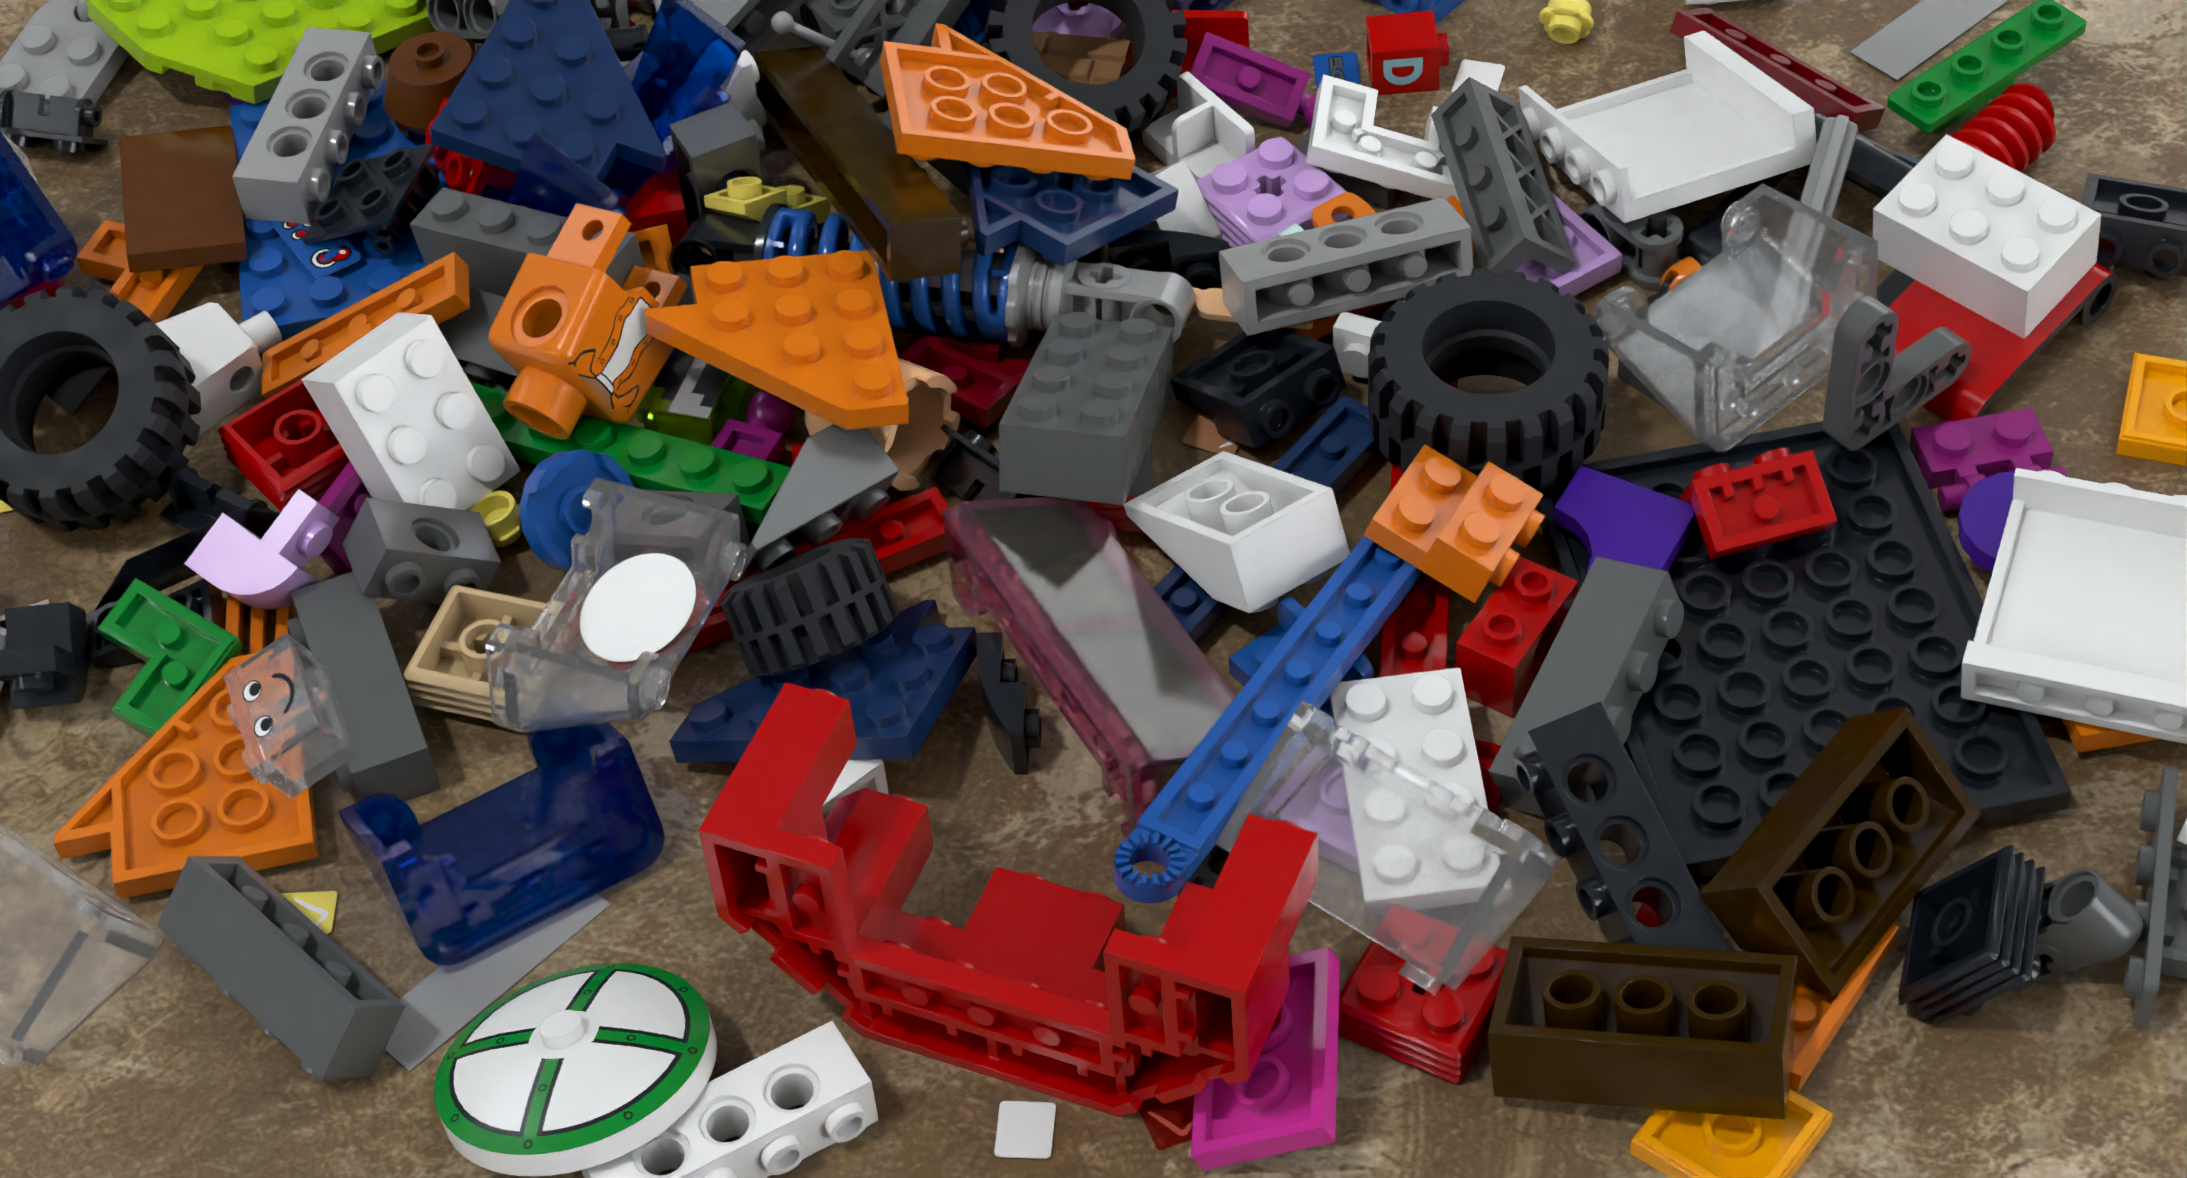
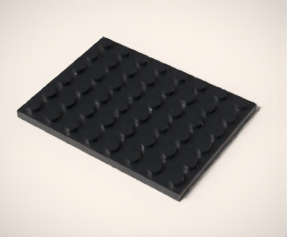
(1804, 638)

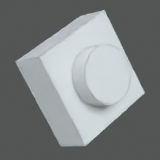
(1352, 342)

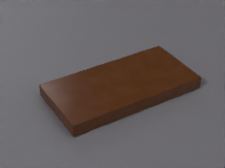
(181, 199)

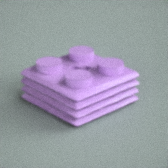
(1266, 193)

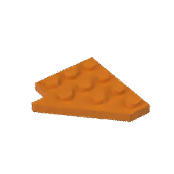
(989, 112)
(797, 330)
(190, 798)

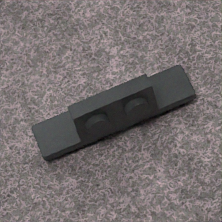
(2165, 903)

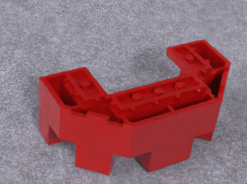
(1041, 975)

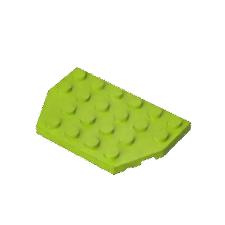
(245, 42)

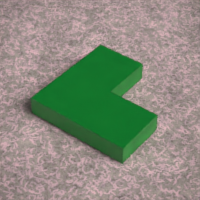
(178, 652)

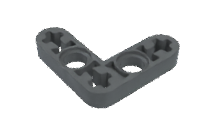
(1872, 387)

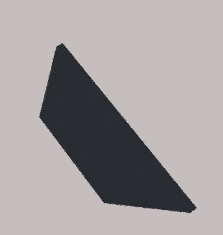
(165, 564)

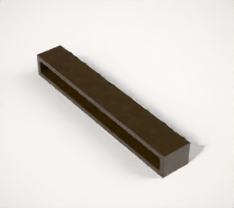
(856, 165)

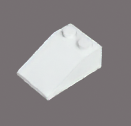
(1244, 529)

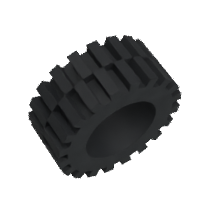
(1130, 100)

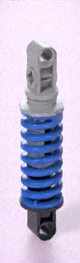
(994, 293)

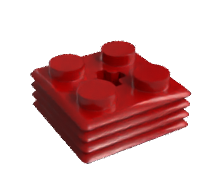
(285, 446)
(1422, 1030)

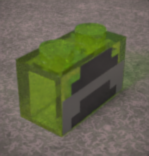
(692, 399)

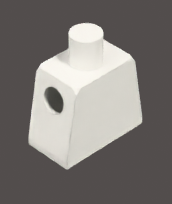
(222, 357)

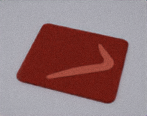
(1168, 1122)

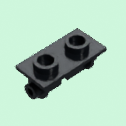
(67, 124)
(966, 465)
(200, 500)

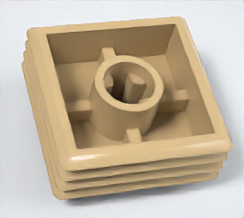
(451, 659)

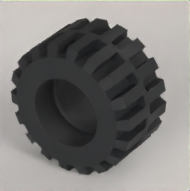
(809, 607)

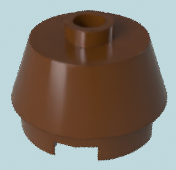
(421, 76)

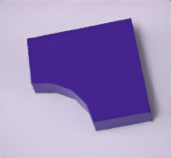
(1624, 520)

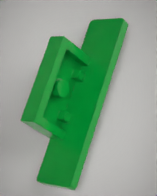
(1985, 66)

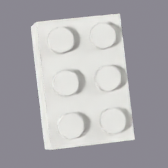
(1986, 235)
(411, 417)

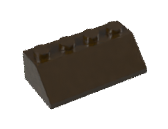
(1844, 849)
(1645, 1027)

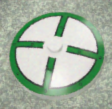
(575, 1069)

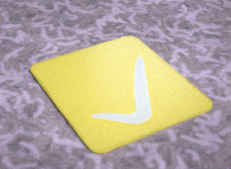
(316, 906)

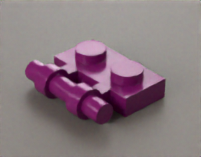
(1974, 448)

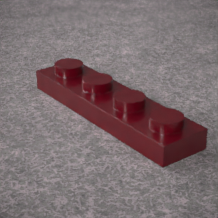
(1800, 78)

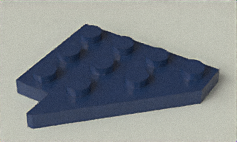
(551, 75)
(1061, 211)
(892, 681)

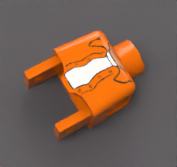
(578, 332)

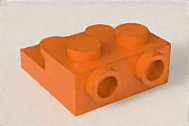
(1457, 522)

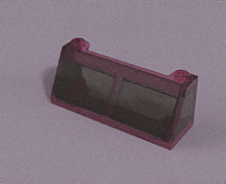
(1089, 635)

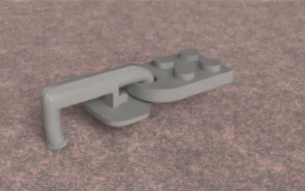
(61, 55)

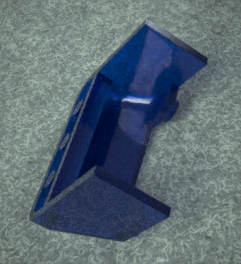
(675, 77)

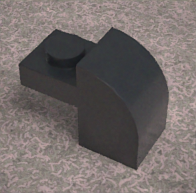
(45, 655)

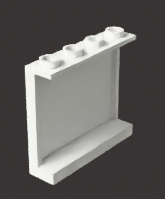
(1676, 133)
(2087, 608)

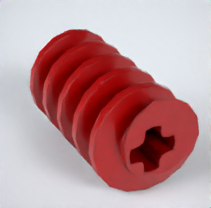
(2013, 127)

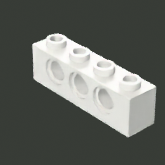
(753, 1105)

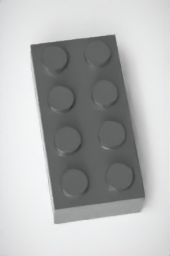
(1086, 409)

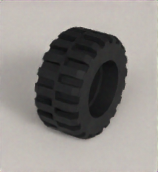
(1495, 329)
(139, 440)

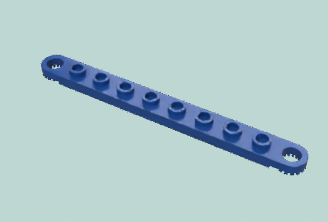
(1304, 666)

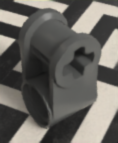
(1645, 243)
(2084, 924)

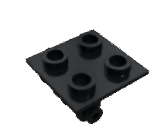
(378, 198)

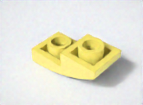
(749, 199)

